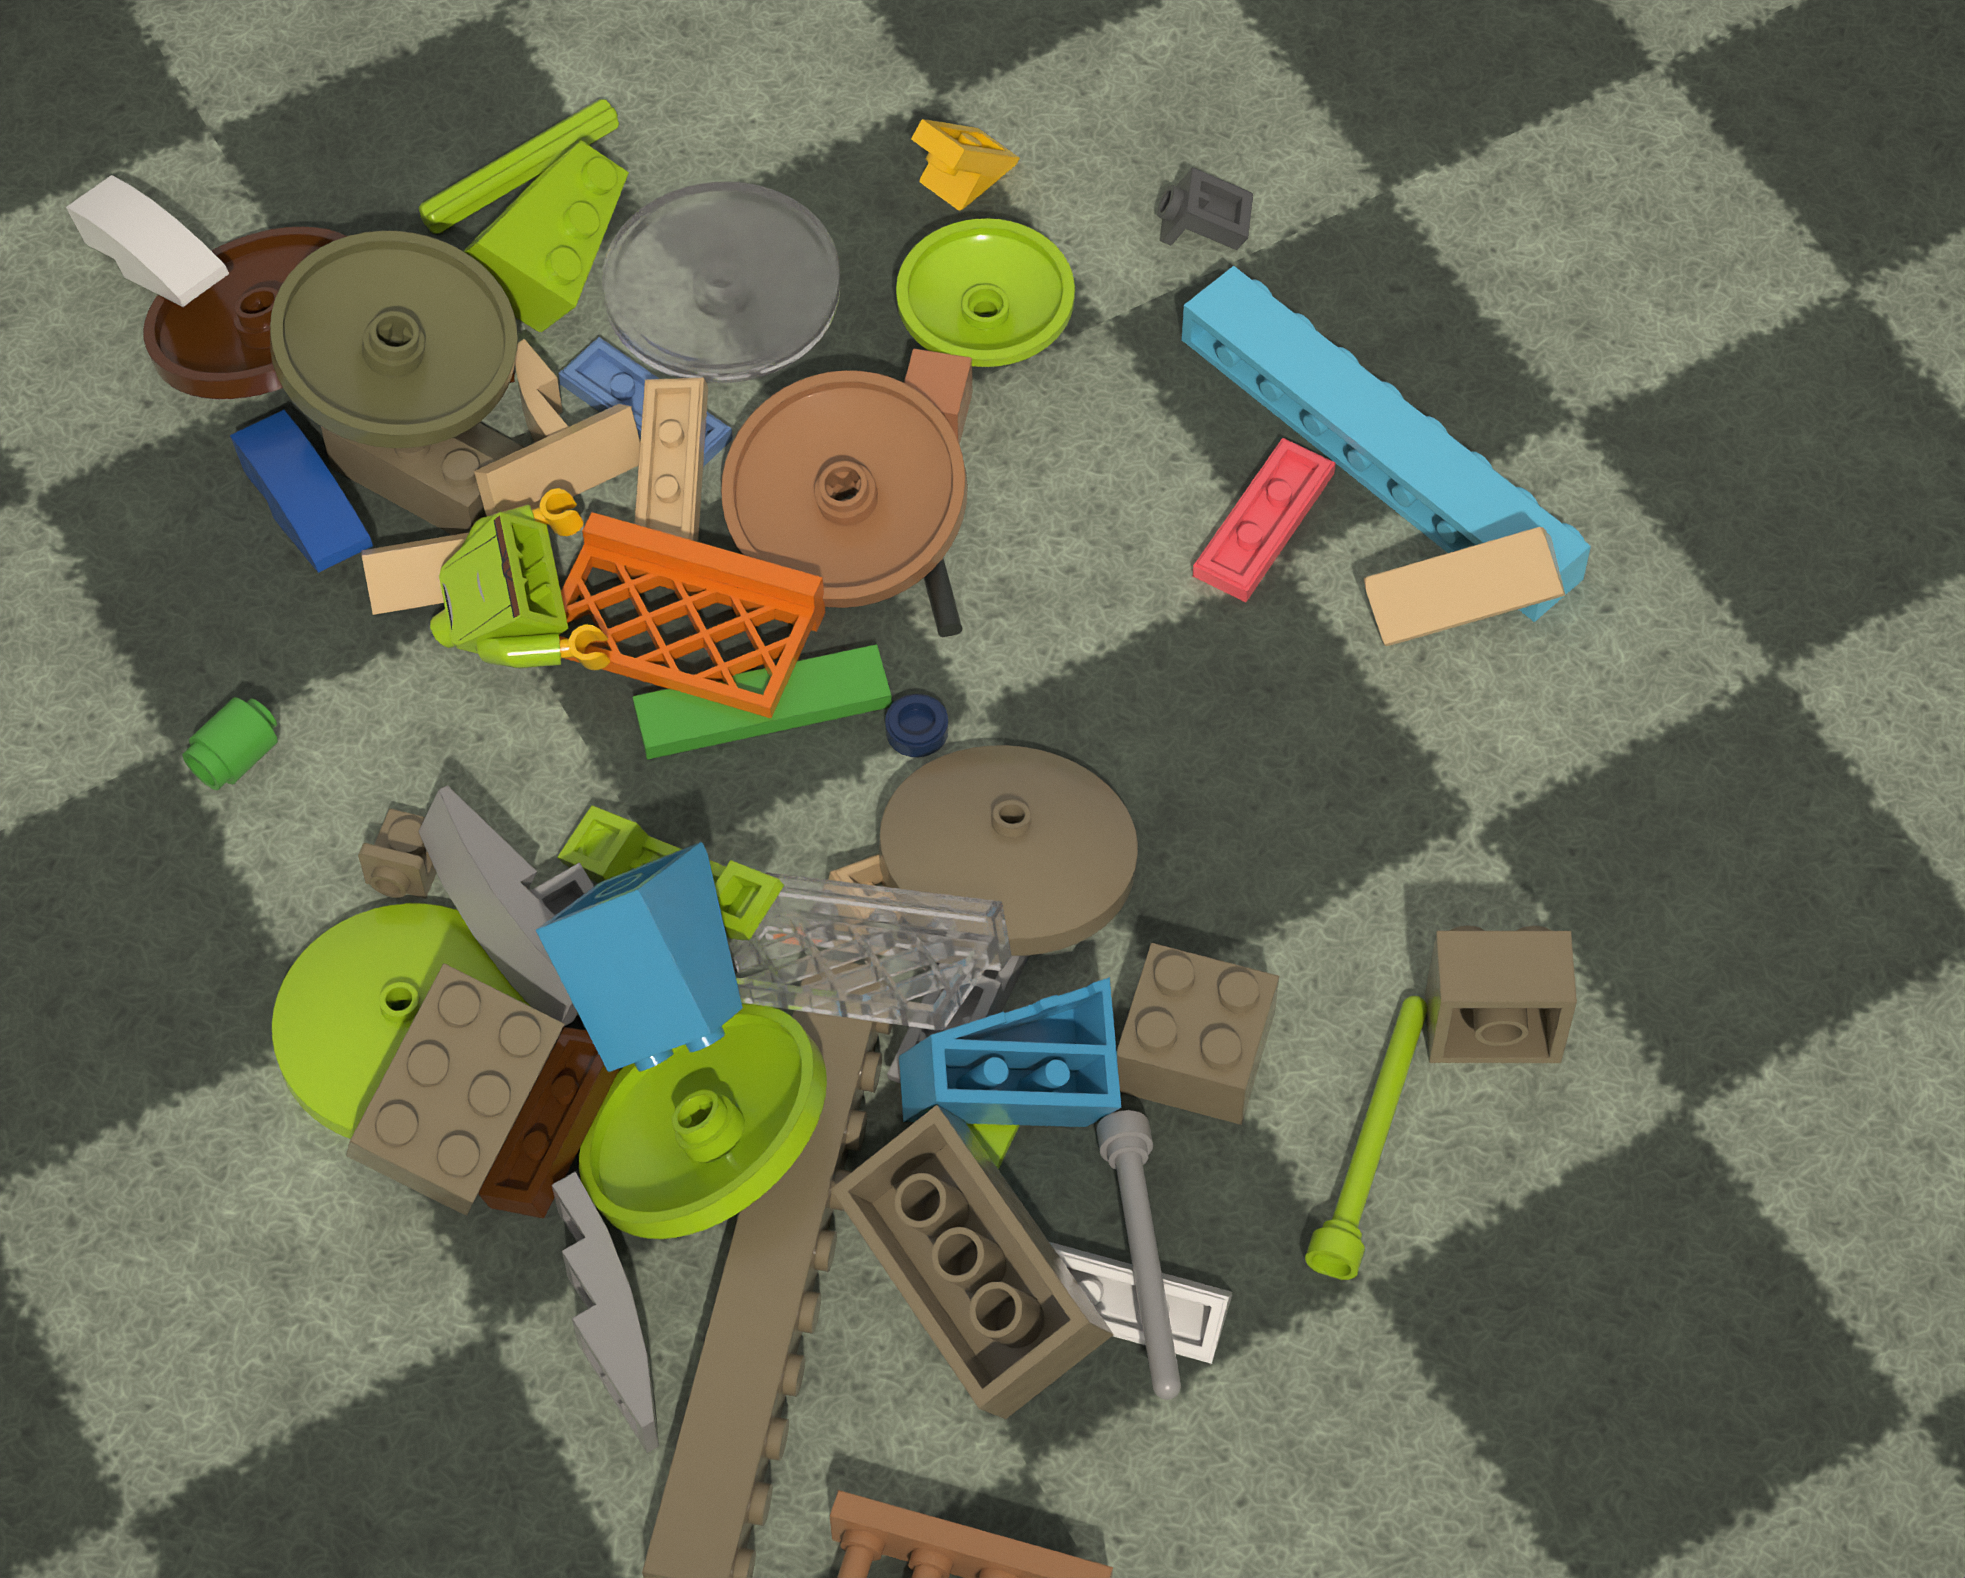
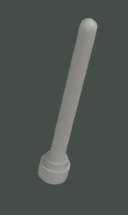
(1125, 1144)

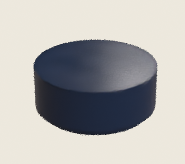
(916, 725)

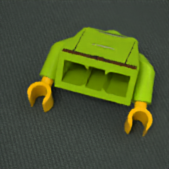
(507, 593)

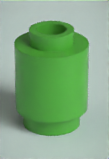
(231, 742)

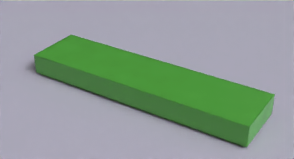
(815, 693)

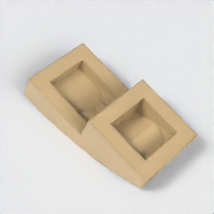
(538, 393)

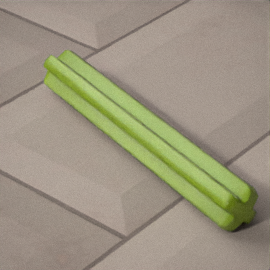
(517, 166)

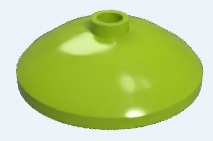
(985, 270)

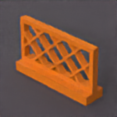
(711, 578)

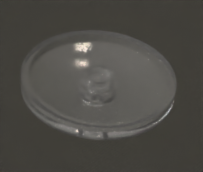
(721, 282)

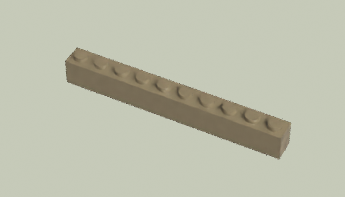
(757, 1326)

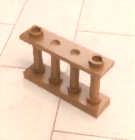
(940, 1546)

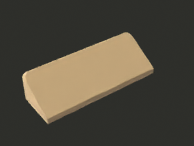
(1465, 586)

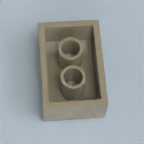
(454, 1089)

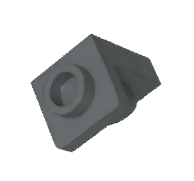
(1206, 208)

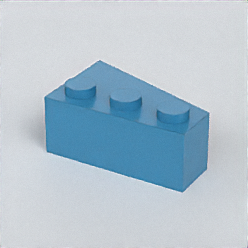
(1021, 1066)

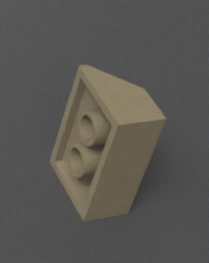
(426, 480)

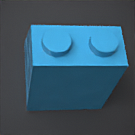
(647, 960)

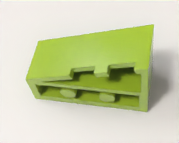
(551, 235)

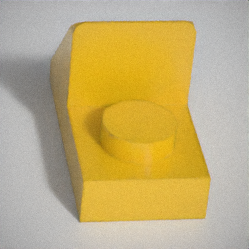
(961, 161)

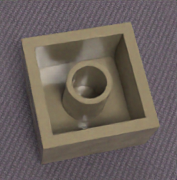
(1500, 995)
(1196, 1033)

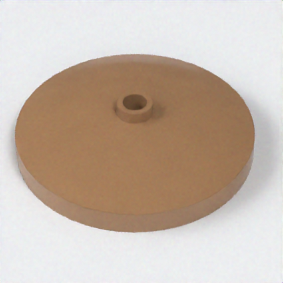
(838, 440)

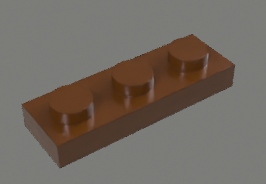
(549, 1127)

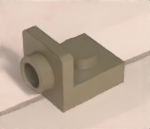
(398, 859)

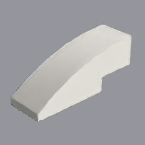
(145, 241)

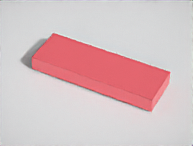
(1264, 519)

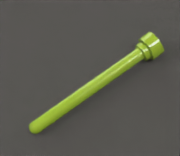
(1338, 1246)

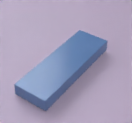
(609, 378)

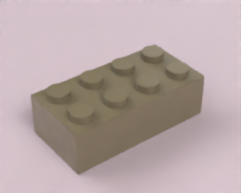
(971, 1262)

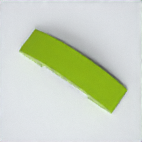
(613, 845)

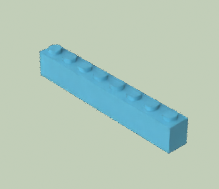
(1367, 425)

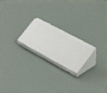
(1193, 1308)

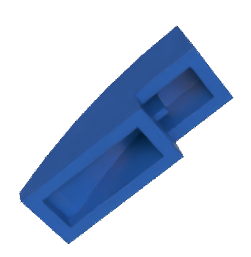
(300, 491)

